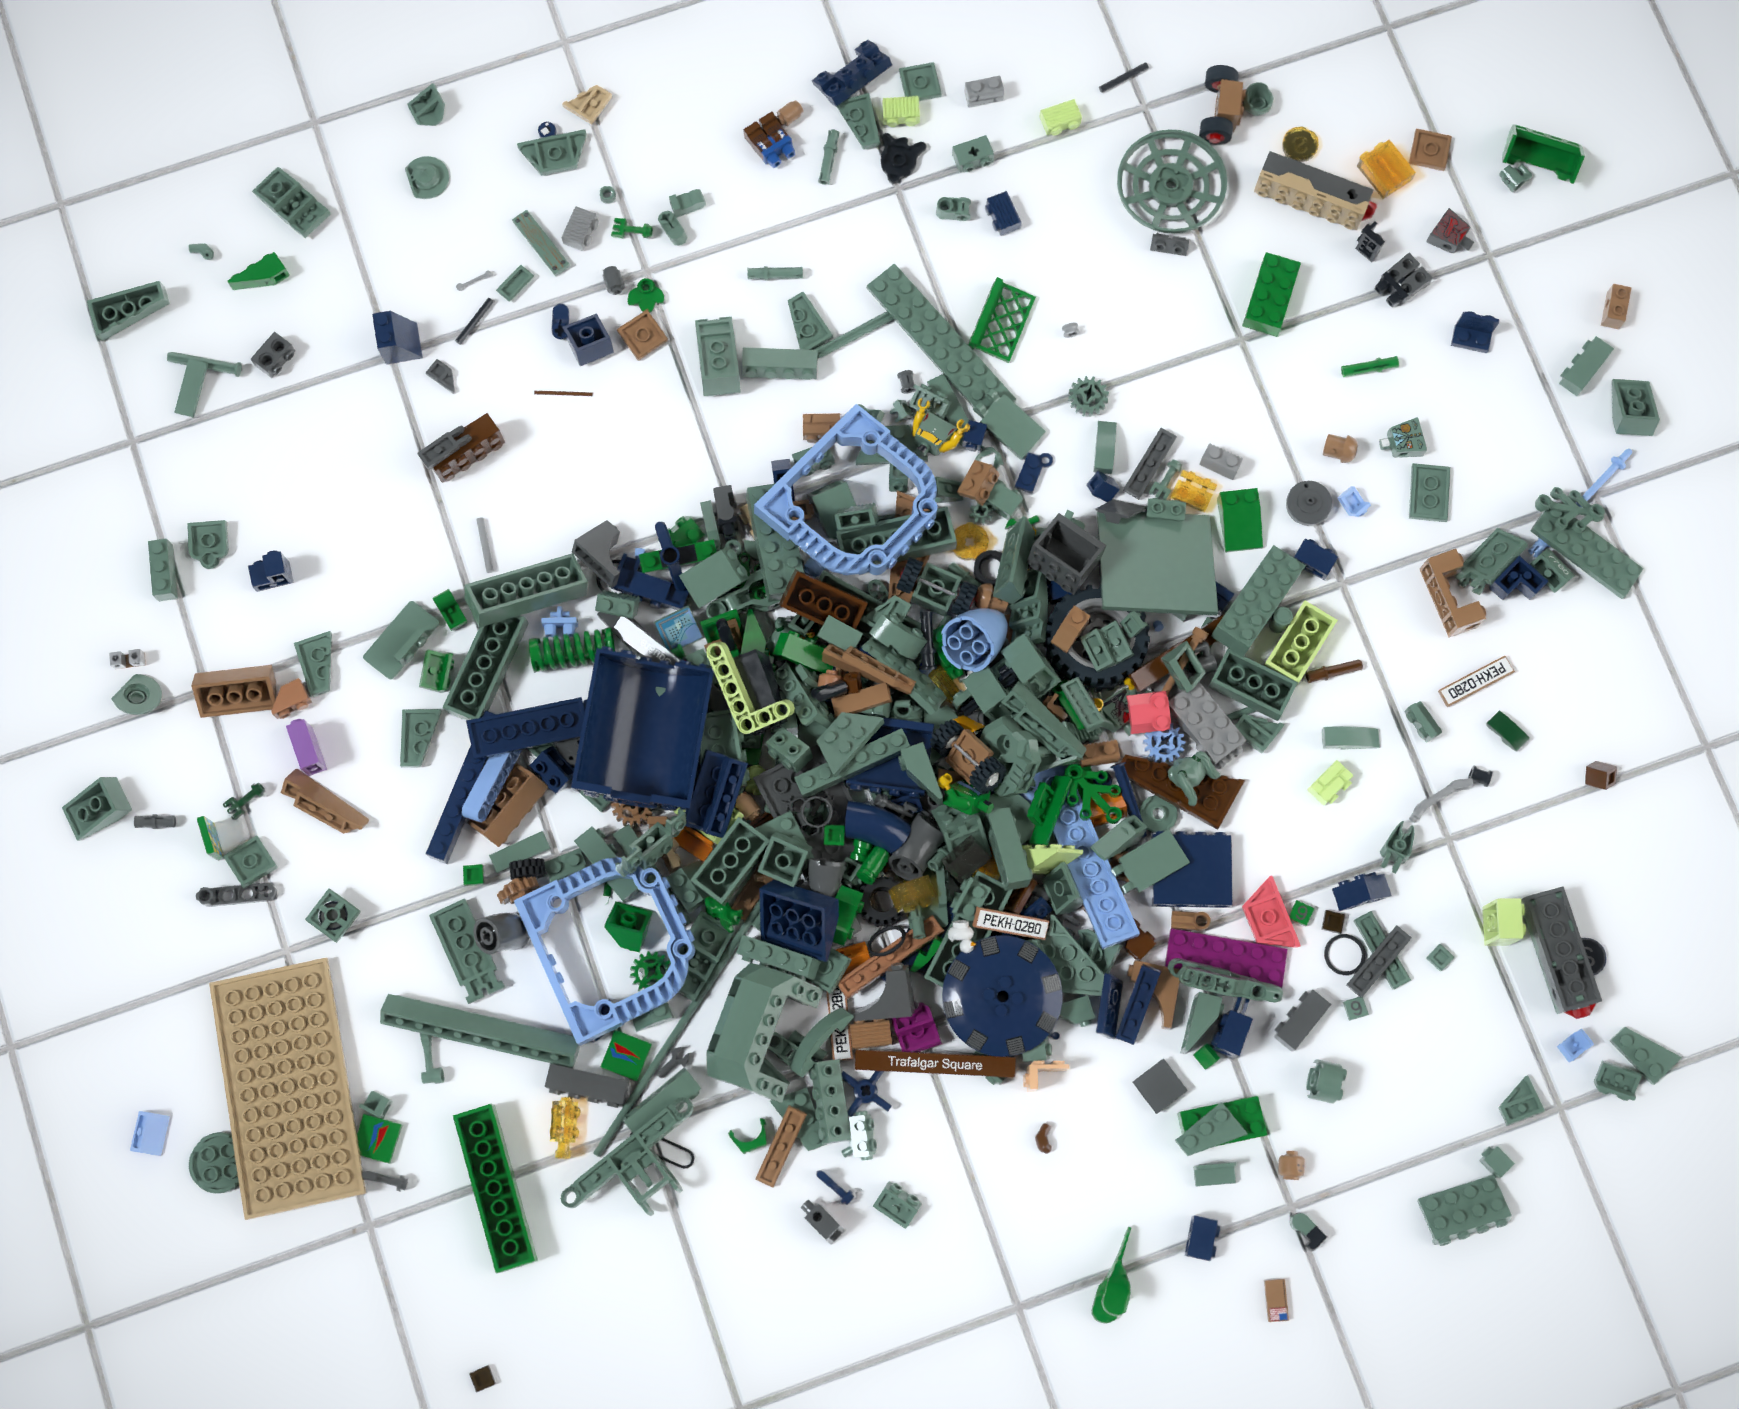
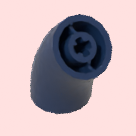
(875, 826)

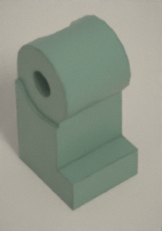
(687, 202)

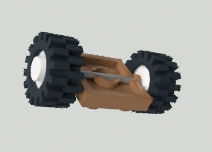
(968, 756)

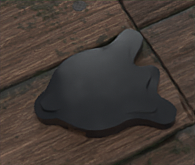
(899, 158)

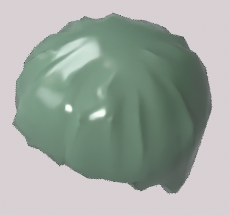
(1258, 99)

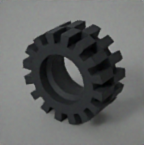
(527, 868)

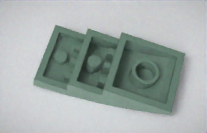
(291, 202)
(1031, 612)
(709, 945)

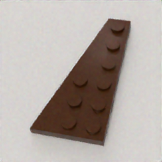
(1213, 795)

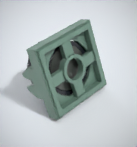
(333, 916)

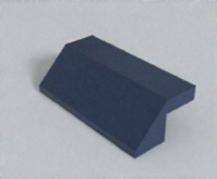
(715, 793)

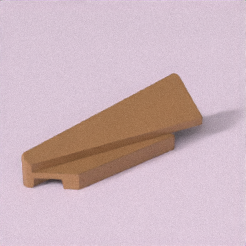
(868, 667)
(322, 803)

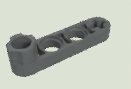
(237, 895)

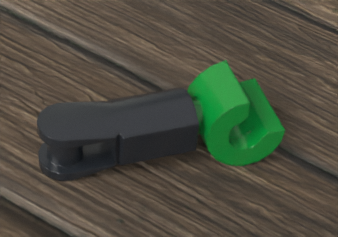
(726, 636)

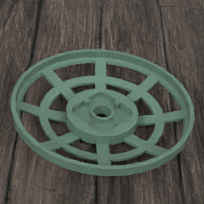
(1172, 172)

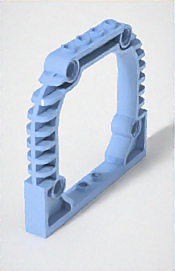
(853, 430)
(586, 1020)

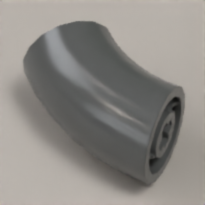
(919, 848)
(500, 933)

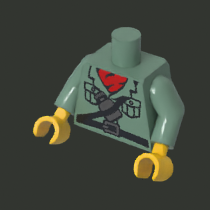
(1115, 709)

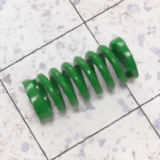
(579, 655)

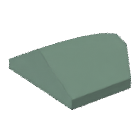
(427, 107)

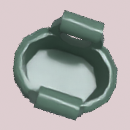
(914, 712)

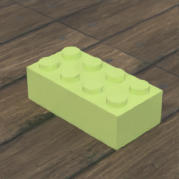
(1301, 642)

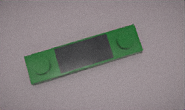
(689, 554)

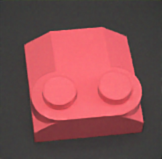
(1149, 712)

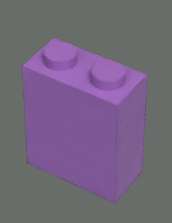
(306, 747)

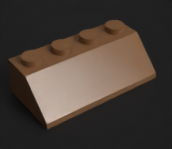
(234, 691)
(512, 804)

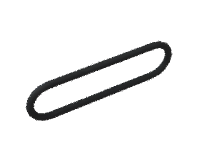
(678, 1146)

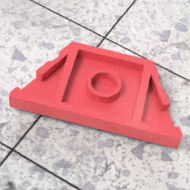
(1269, 917)

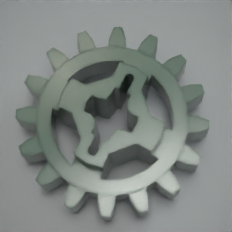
(1097, 398)

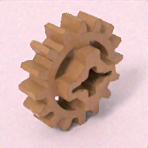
(623, 810)
(517, 888)

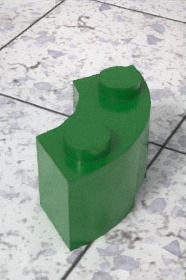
(849, 905)

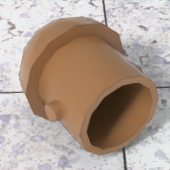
(1340, 448)
(985, 599)

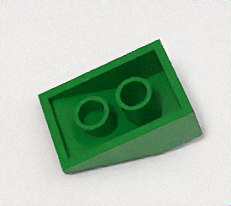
(1240, 519)

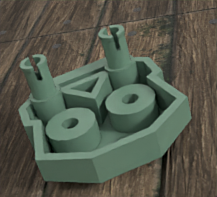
(1017, 752)

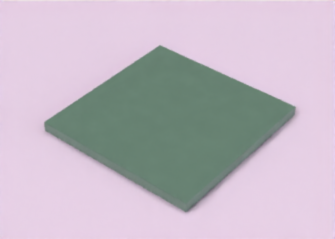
(1158, 565)

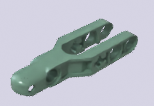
(740, 599)
(1224, 981)

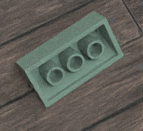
(1013, 562)

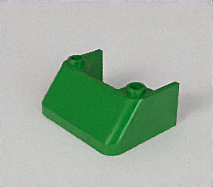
(1543, 151)

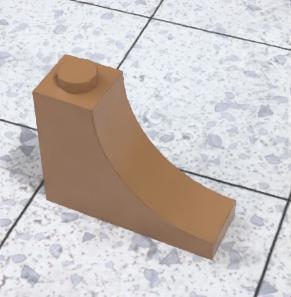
(1165, 990)

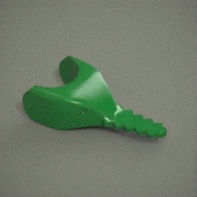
(1114, 1291)

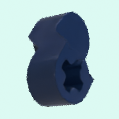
(559, 312)

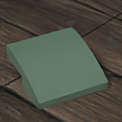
(1107, 646)

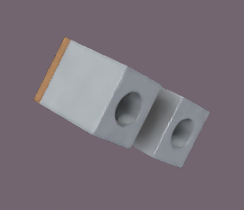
(134, 659)

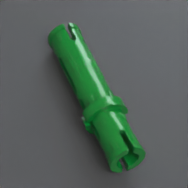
(1370, 366)

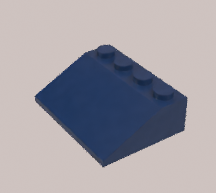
(798, 919)

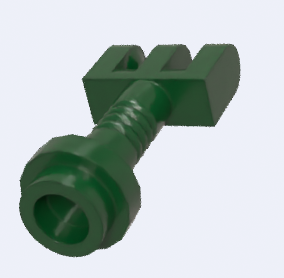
(257, 790)

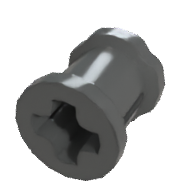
(907, 381)

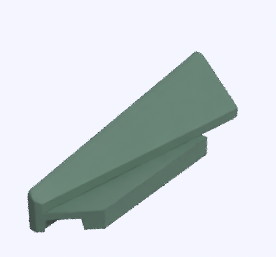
(1042, 723)

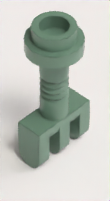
(1174, 466)

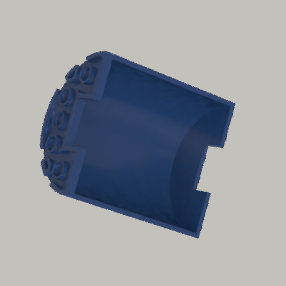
(640, 744)

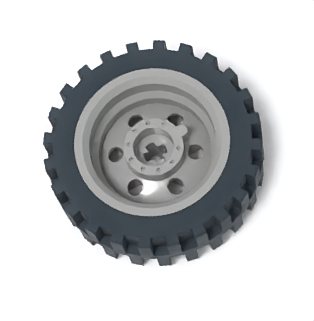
(1073, 662)

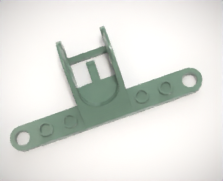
(632, 1159)

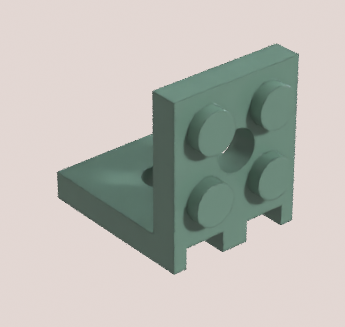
(958, 826)

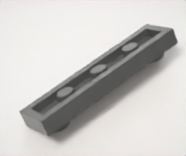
(1149, 463)
(1378, 961)

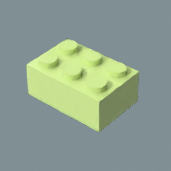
(1503, 922)

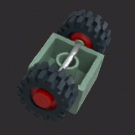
(936, 588)

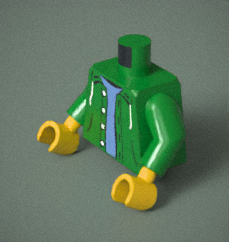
(964, 796)

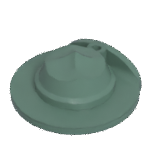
(427, 177)
(138, 695)

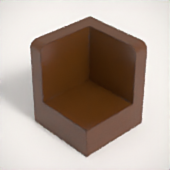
(1600, 775)

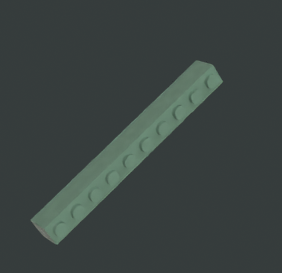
(479, 1030)

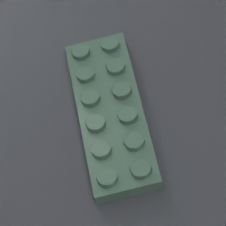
(1589, 553)

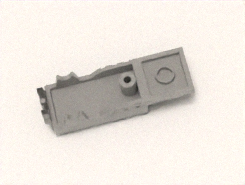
(1203, 721)

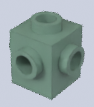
(850, 878)

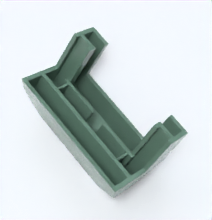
(748, 1027)

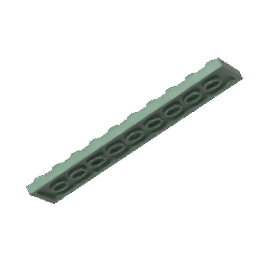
(935, 337)

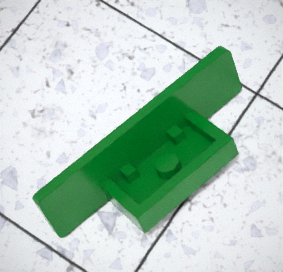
(1047, 807)

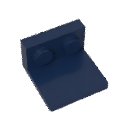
(1474, 331)

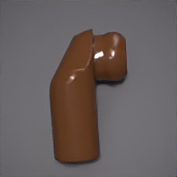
(1041, 1139)

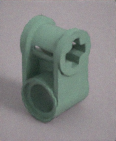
(954, 208)
(783, 1049)

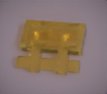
(1192, 495)

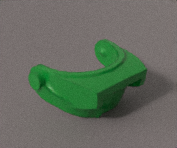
(759, 1142)

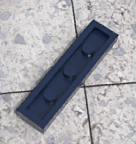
(1138, 1004)

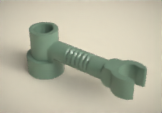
(432, 1074)

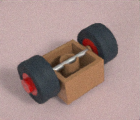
(1228, 106)

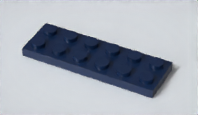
(526, 728)

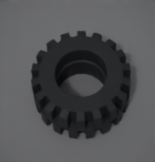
(871, 915)

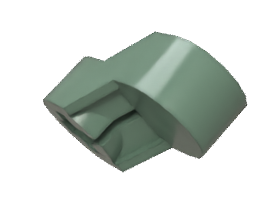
(677, 234)

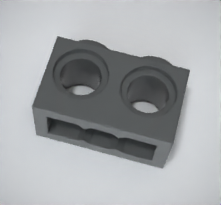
(268, 352)

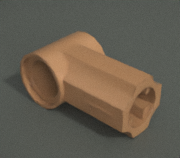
(1187, 920)

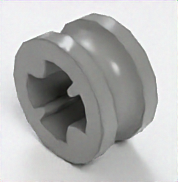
(1070, 330)

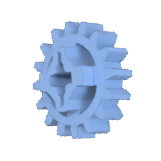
(1169, 748)

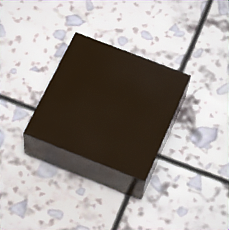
(1333, 922)
(482, 1378)

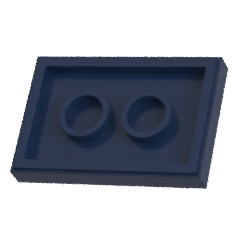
(1109, 1006)

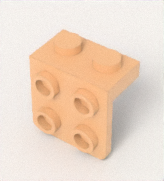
(1030, 1078)

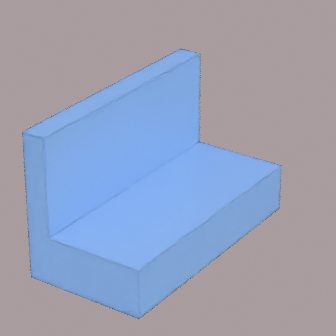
(149, 1133)

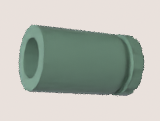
(1280, 620)

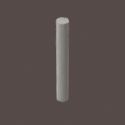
(485, 545)

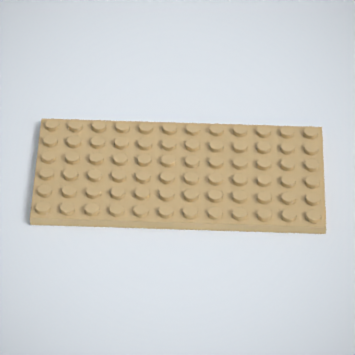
(287, 1089)

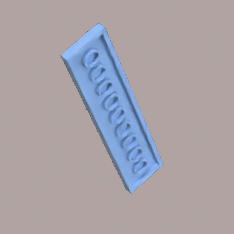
(1091, 874)

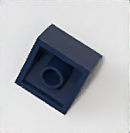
(588, 339)

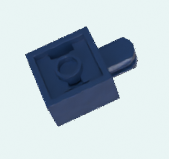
(1232, 1030)

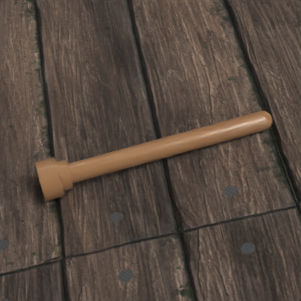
(1198, 636)

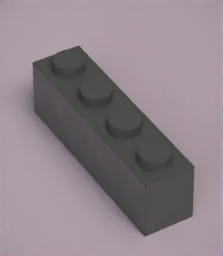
(586, 1084)

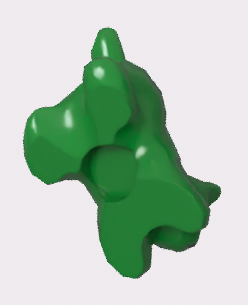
(727, 916)

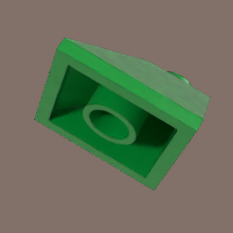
(628, 925)

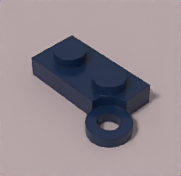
(1031, 471)

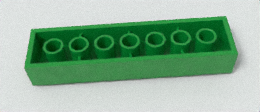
(495, 1188)

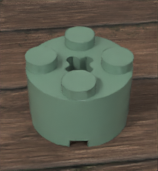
(1326, 1081)

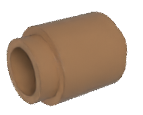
(789, 113)

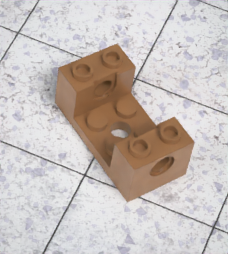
(1435, 574)

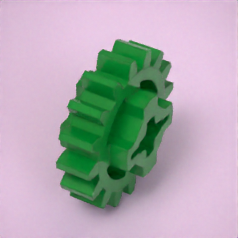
(645, 968)

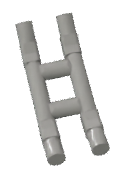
(1454, 786)

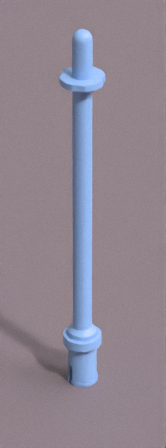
(1617, 463)

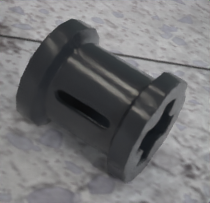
(1480, 776)

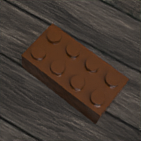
(485, 439)
(818, 599)

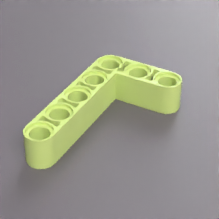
(741, 693)

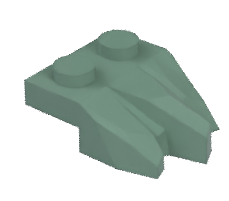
(1102, 957)

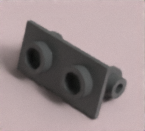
(1173, 245)

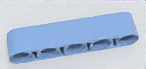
(489, 785)

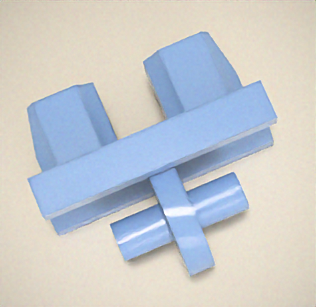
(560, 619)

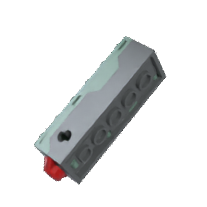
(1561, 953)

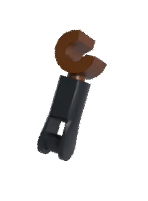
(851, 684)

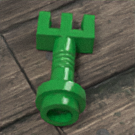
(646, 230)

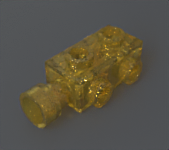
(564, 1125)

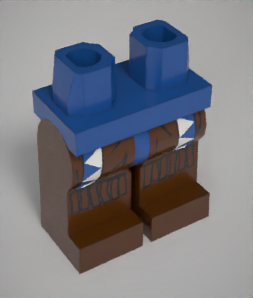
(769, 140)

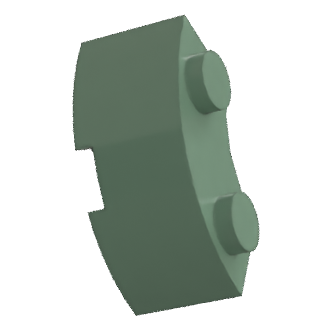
(894, 633)

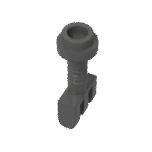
(882, 801)
(400, 1183)

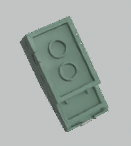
(717, 356)

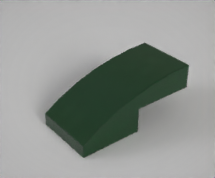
(1508, 730)

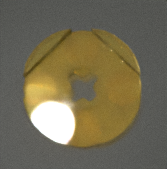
(980, 541)

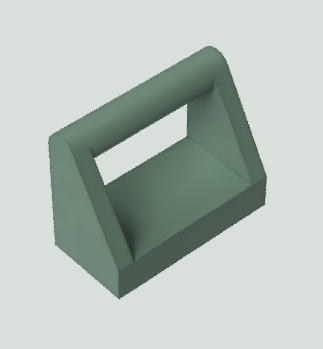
(1177, 673)

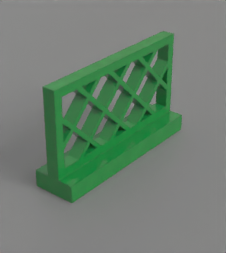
(989, 310)

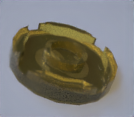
(1300, 144)

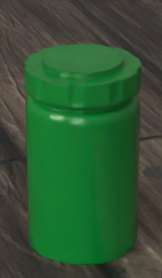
(873, 865)

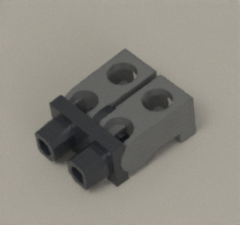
(1403, 280)
(726, 518)

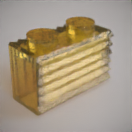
(912, 894)

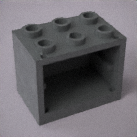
(1066, 553)

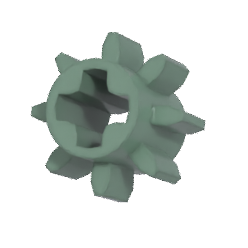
(977, 517)

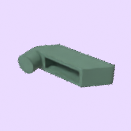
(710, 523)

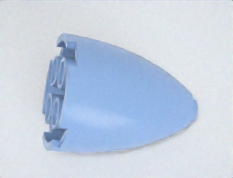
(971, 636)

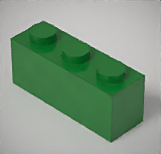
(801, 652)

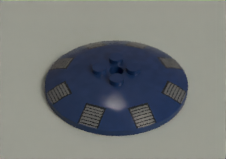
(1006, 1026)

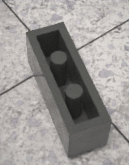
(1301, 1019)

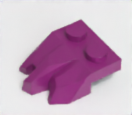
(917, 1031)

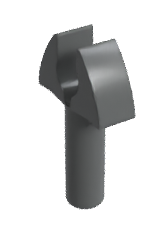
(673, 1062)

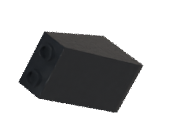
(760, 684)

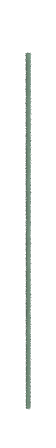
(714, 974)

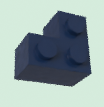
(270, 572)
(1519, 576)
(1363, 890)

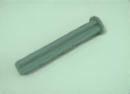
(215, 365)

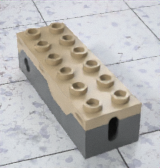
(1315, 191)

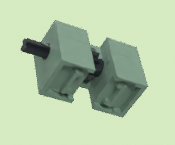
(1021, 663)

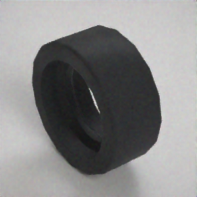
(990, 554)

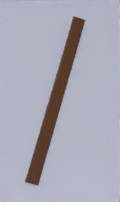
(564, 393)

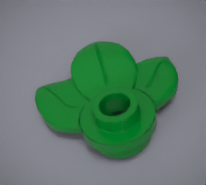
(645, 298)

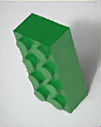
(1271, 294)
(1245, 1111)

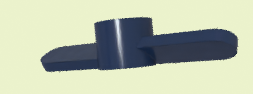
(666, 543)

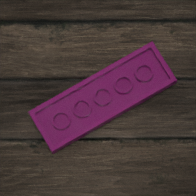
(1241, 957)

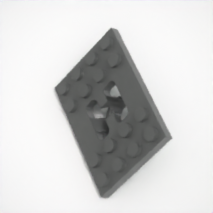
(781, 790)

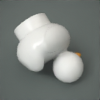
(963, 932)

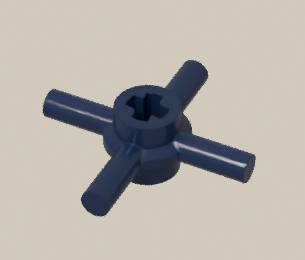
(857, 1085)

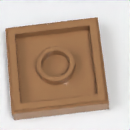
(1430, 149)
(642, 335)

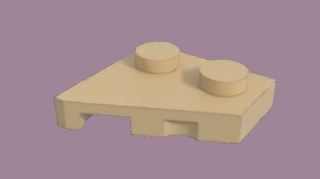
(589, 103)

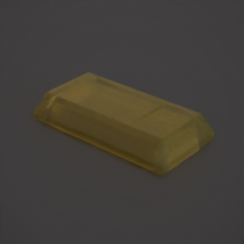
(944, 682)

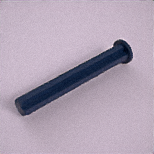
(1126, 791)

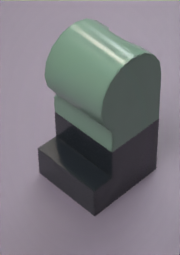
(1303, 1224)

